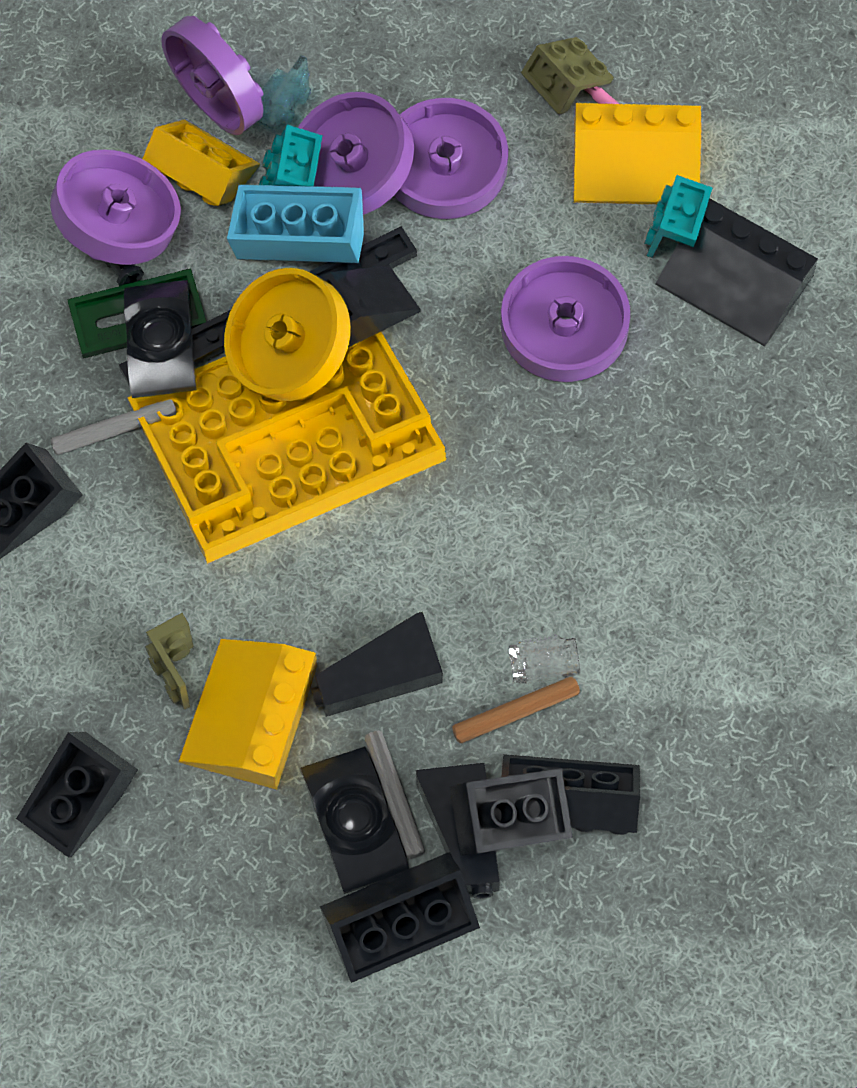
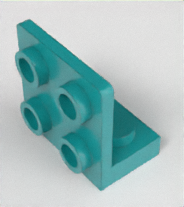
(292, 158)
(678, 213)

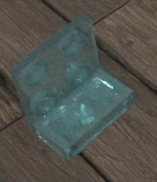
(283, 95)

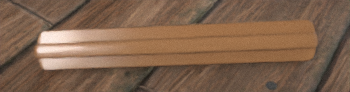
(515, 709)

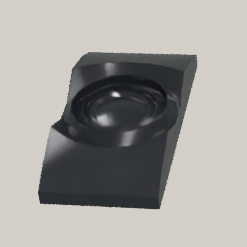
(159, 339)
(354, 819)

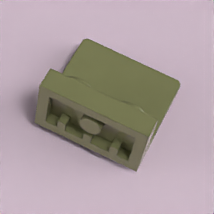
(562, 70)
(170, 642)

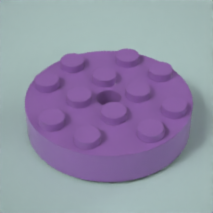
(213, 74)
(361, 146)
(475, 154)
(139, 201)
(561, 347)

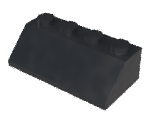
(596, 792)
(400, 917)

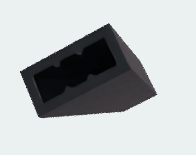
(382, 669)
(479, 869)

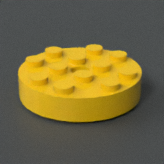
(265, 353)

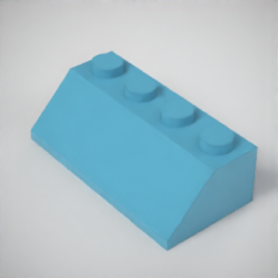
(297, 223)

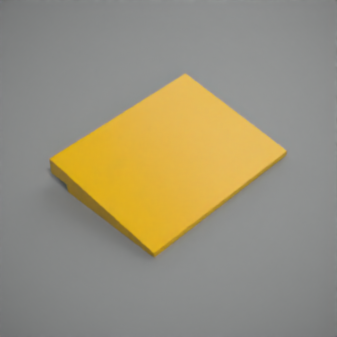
(267, 464)

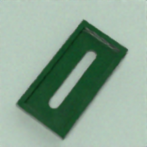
(110, 302)

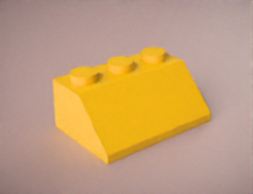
(199, 161)

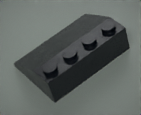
(739, 273)

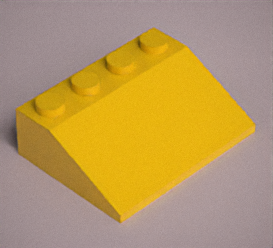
(633, 151)
(250, 710)

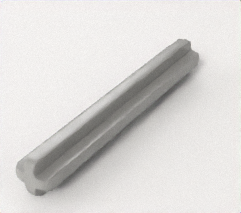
(111, 427)
(394, 794)

